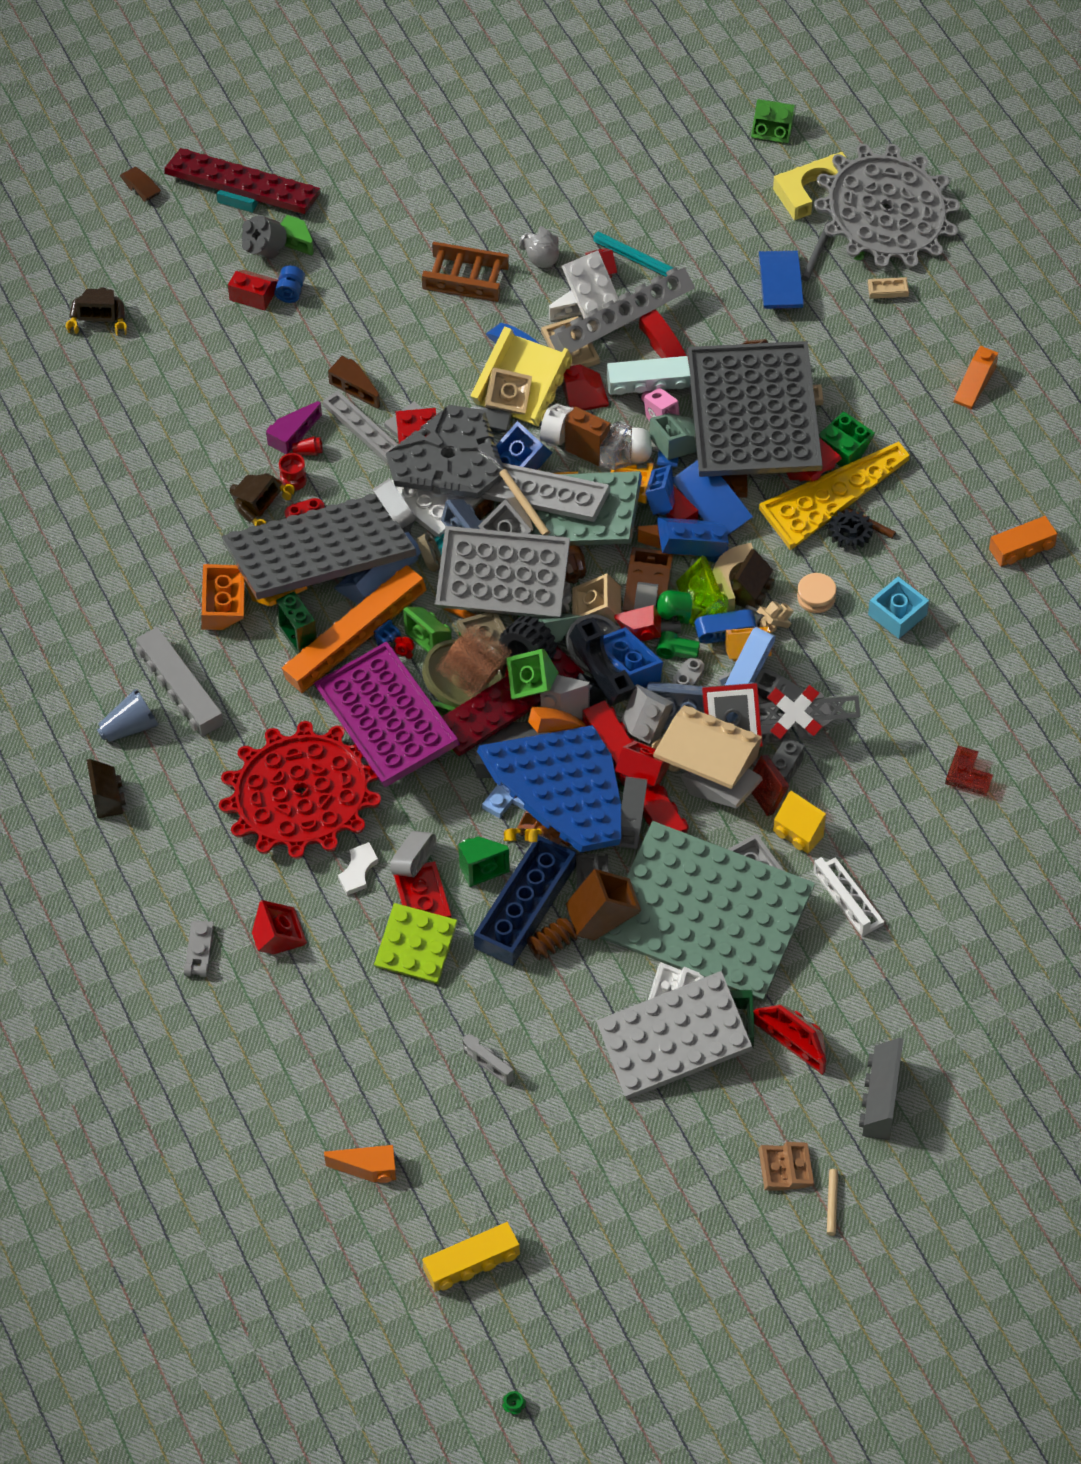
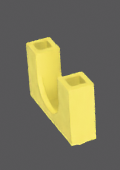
(790, 185)

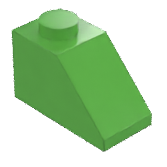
(297, 235)

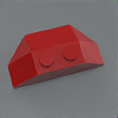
(794, 1033)

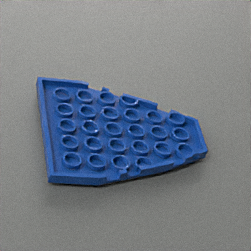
(563, 782)

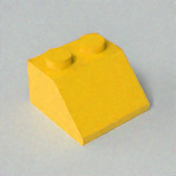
(800, 823)

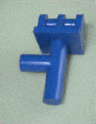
(386, 632)

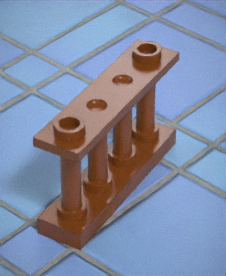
(464, 286)

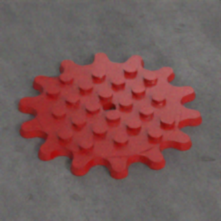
(268, 786)

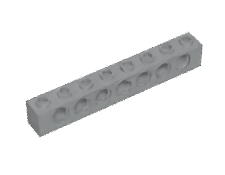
(680, 285)

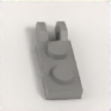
(487, 1059)

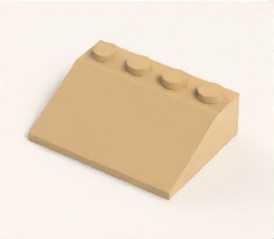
(708, 747)

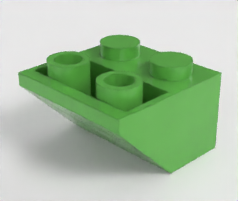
(773, 120)

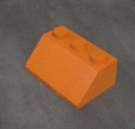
(221, 596)

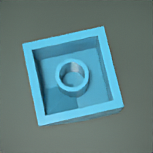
(898, 607)

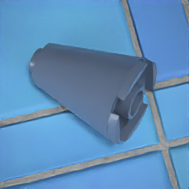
(127, 718)

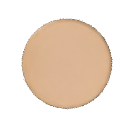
(816, 592)

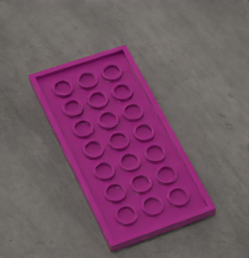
(386, 714)

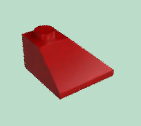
(584, 388)
(277, 928)

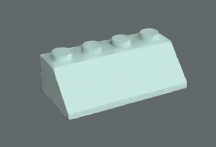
(648, 375)

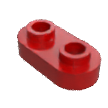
(304, 506)

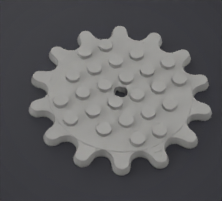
(914, 198)

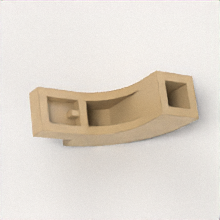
(727, 568)

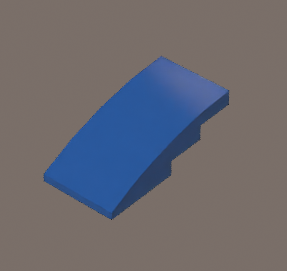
(780, 279)
(712, 498)

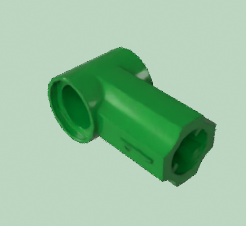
(671, 645)

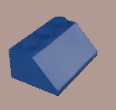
(692, 537)

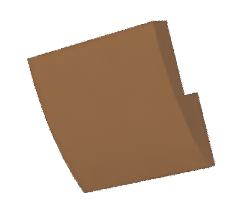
(786, 1166)

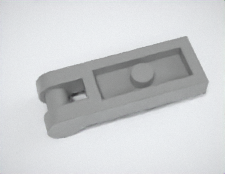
(199, 948)

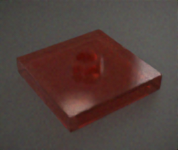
(771, 788)

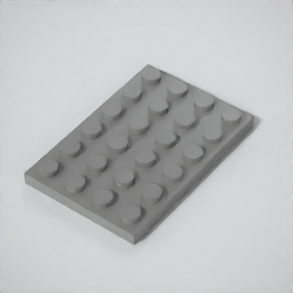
(502, 572)
(674, 1035)

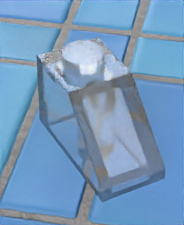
(617, 447)

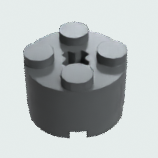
(263, 236)

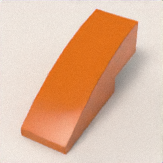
(553, 720)

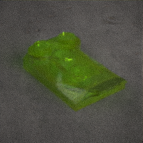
(704, 590)

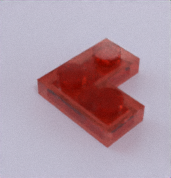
(965, 776)

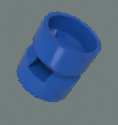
(289, 284)

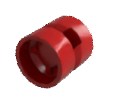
(293, 470)

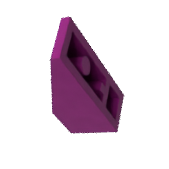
(293, 427)

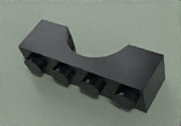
(590, 644)

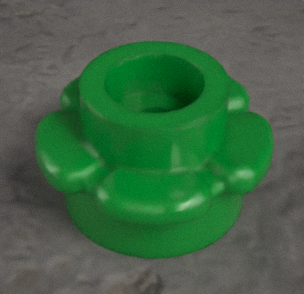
(514, 1396)

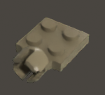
(488, 621)

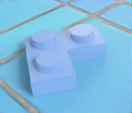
(500, 801)

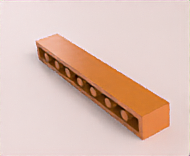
(353, 628)

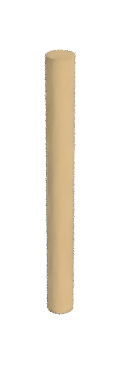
(524, 502)

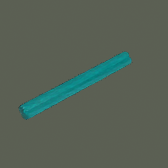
(631, 253)

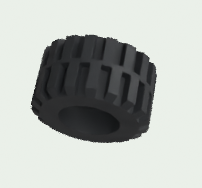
(527, 636)

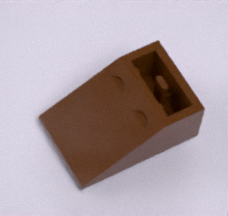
(647, 567)

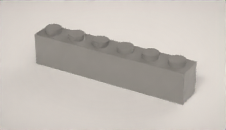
(179, 682)

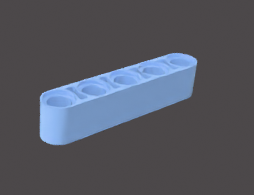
(750, 661)

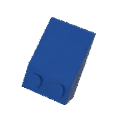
(522, 448)
(630, 654)

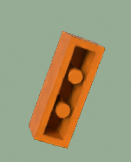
(1023, 541)

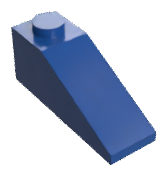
(661, 490)

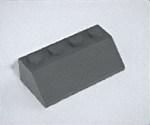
(882, 1089)

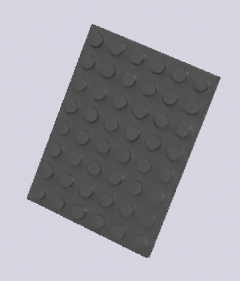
(754, 409)
(317, 546)

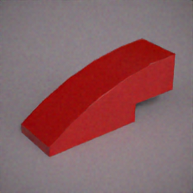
(660, 335)

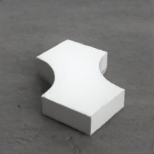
(362, 860)

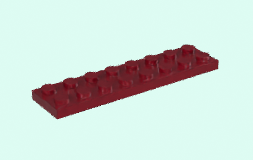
(242, 180)
(495, 709)

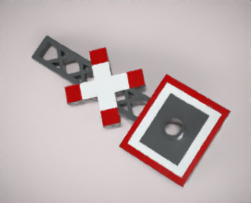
(744, 701)

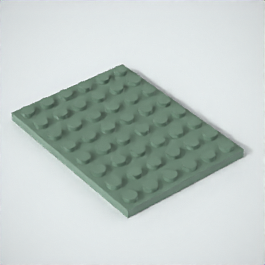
(711, 910)

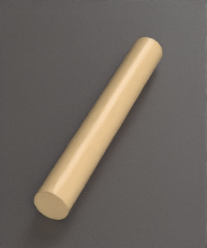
(832, 1202)

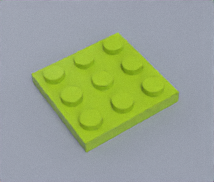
(416, 943)

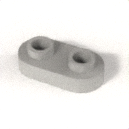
(688, 673)

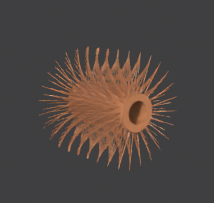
(473, 660)

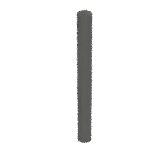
(815, 255)

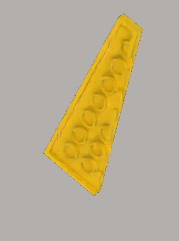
(812, 505)

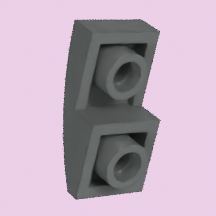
(498, 419)
(646, 595)

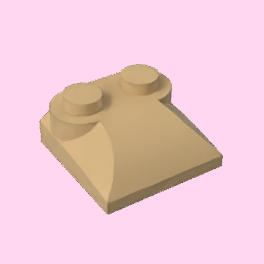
(508, 391)

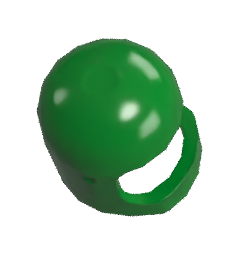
(675, 603)

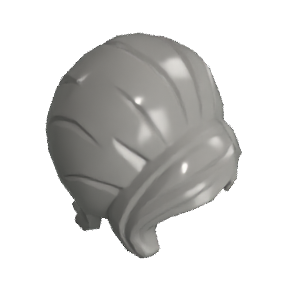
(541, 247)

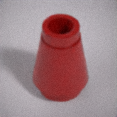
(310, 446)

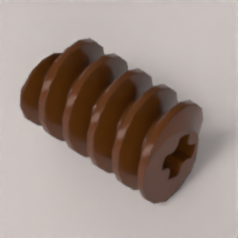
(551, 937)

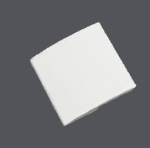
(671, 978)

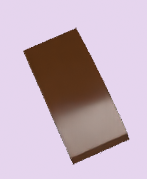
(141, 182)

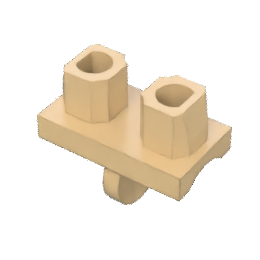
(775, 616)

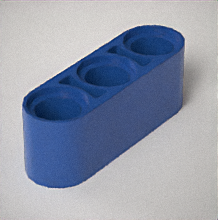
(713, 627)

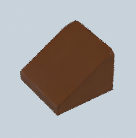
(483, 508)

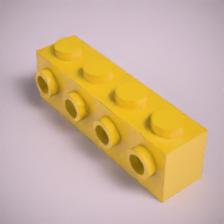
(471, 1257)

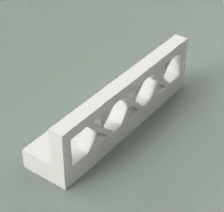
(844, 899)

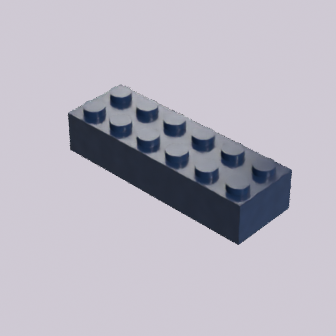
(524, 900)

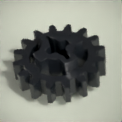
(850, 529)

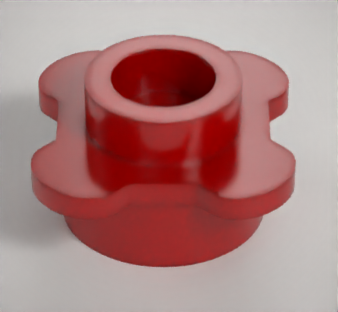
(404, 647)

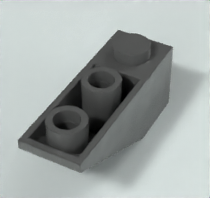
(769, 680)
(632, 811)

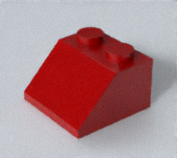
(251, 289)
(638, 762)

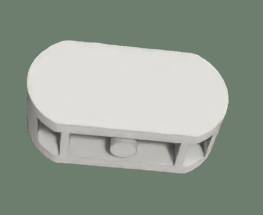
(553, 425)

